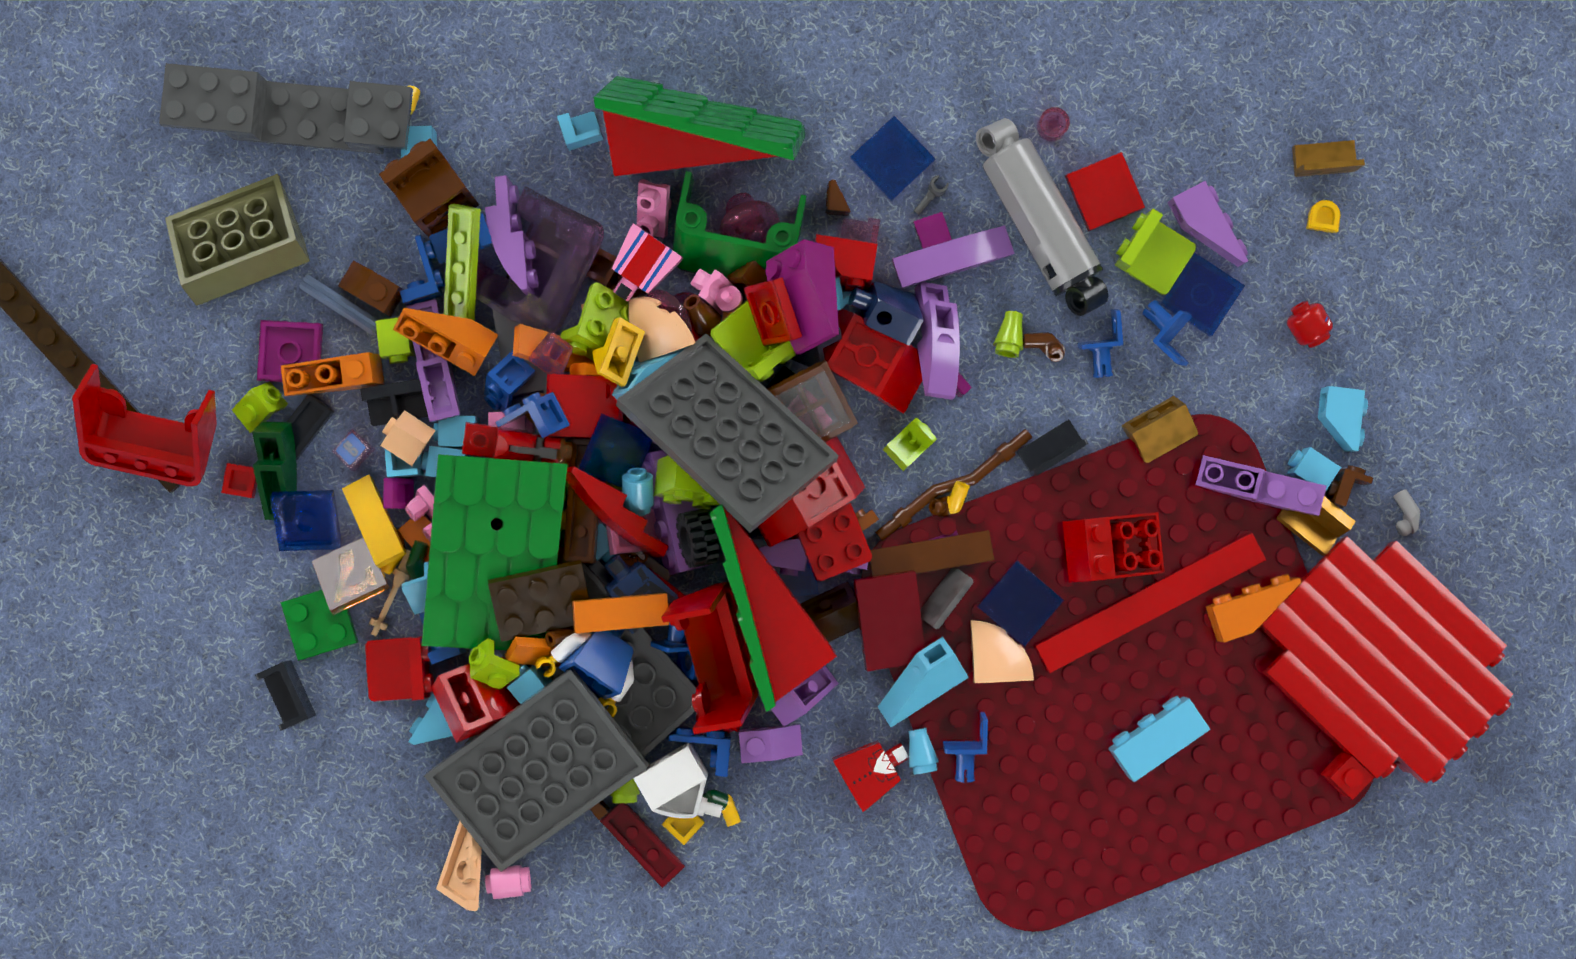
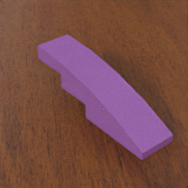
(952, 256)
(435, 376)

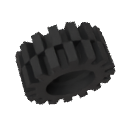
(697, 538)

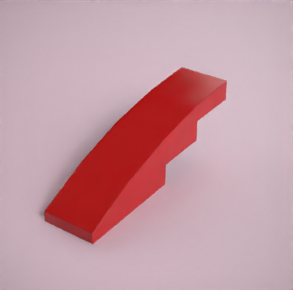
(607, 506)

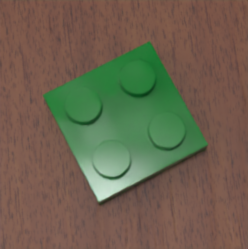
(315, 628)

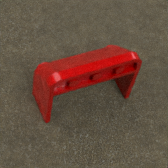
(140, 442)
(718, 656)

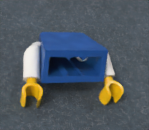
(600, 660)

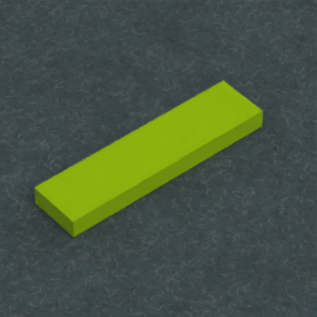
(461, 261)

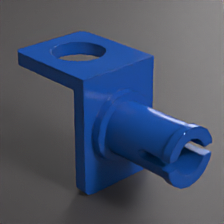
(1169, 328)
(1101, 349)
(676, 642)
(966, 751)

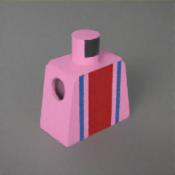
(642, 263)

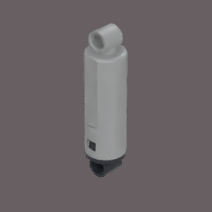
(1042, 216)

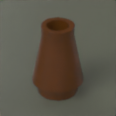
(701, 315)

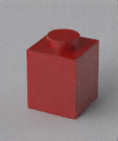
(1347, 775)

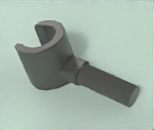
(931, 194)

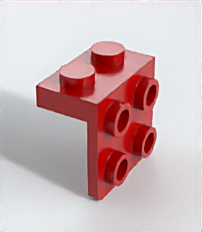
(835, 544)
(398, 669)

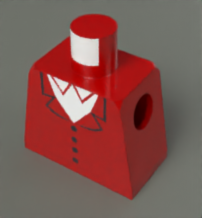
(870, 771)

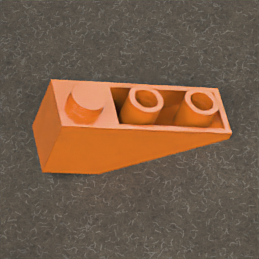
(450, 337)
(333, 374)
(1246, 612)

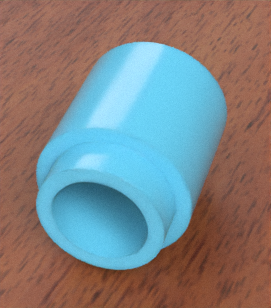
(639, 490)

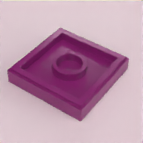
(286, 344)

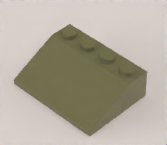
(236, 240)

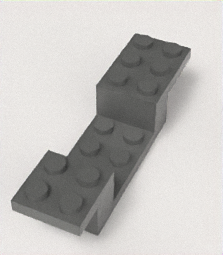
(282, 113)

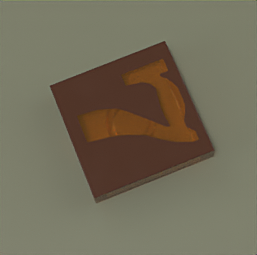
(349, 576)

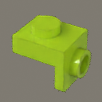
(259, 405)
(910, 443)
(491, 668)

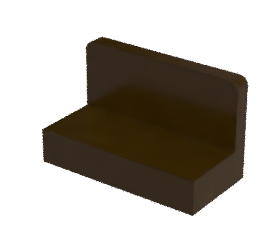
(834, 611)

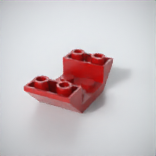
(875, 362)
(816, 501)

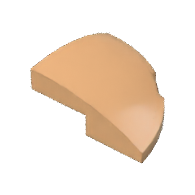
(663, 330)
(997, 655)

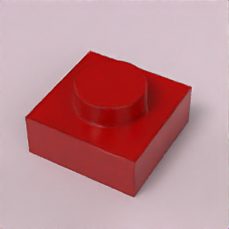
(239, 481)

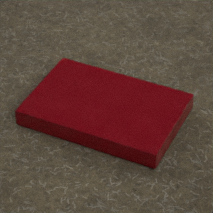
(889, 619)

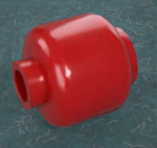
(1309, 324)

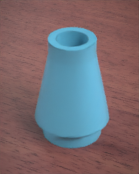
(921, 752)

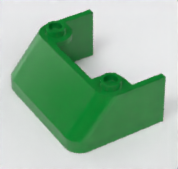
(723, 252)

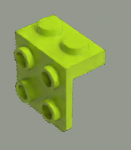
(1154, 253)
(596, 320)
(742, 341)

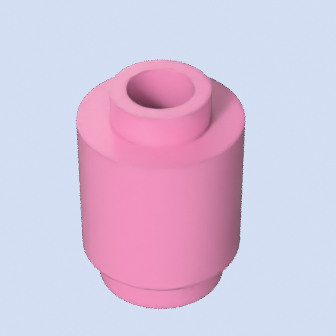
(509, 883)

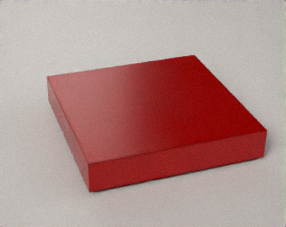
(1105, 191)
(773, 312)

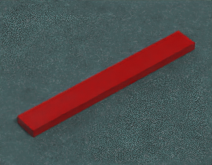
(1150, 602)

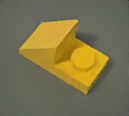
(619, 352)

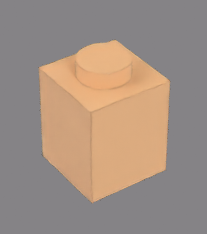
(406, 437)

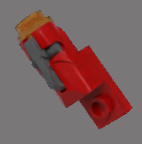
(514, 444)

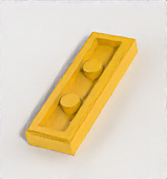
(374, 521)

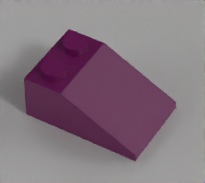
(811, 286)

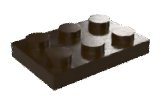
(537, 599)

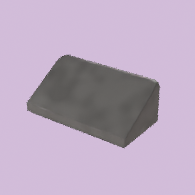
(945, 597)

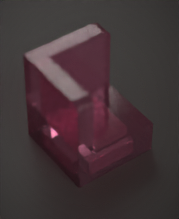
(861, 230)

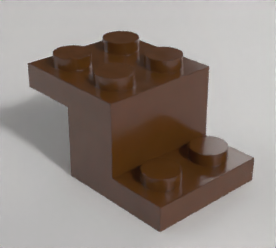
(427, 186)

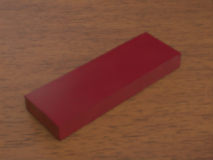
(642, 843)

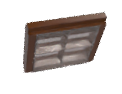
(816, 400)

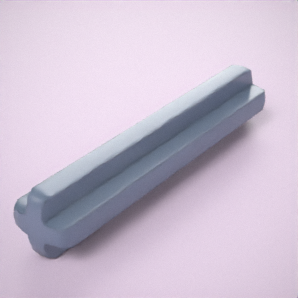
(339, 304)

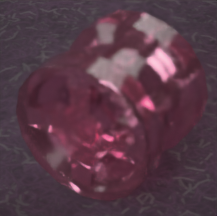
(1049, 129)

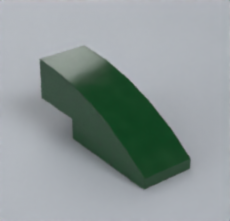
(276, 462)

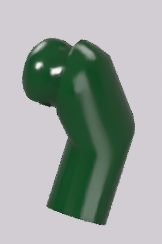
(416, 560)

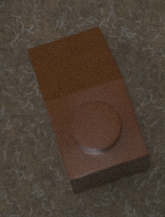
(371, 288)

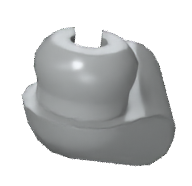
(1410, 511)

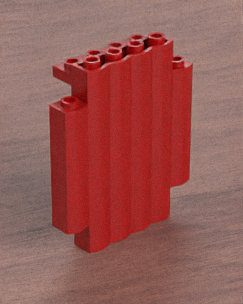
(1386, 661)

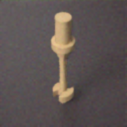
(400, 576)

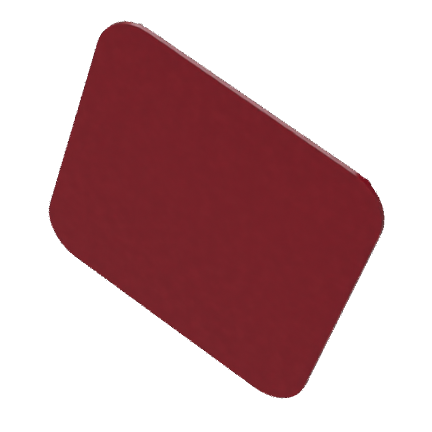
(1051, 813)

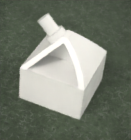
(676, 785)

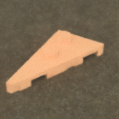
(462, 870)

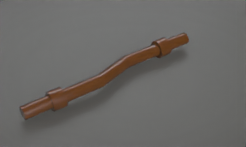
(1004, 453)

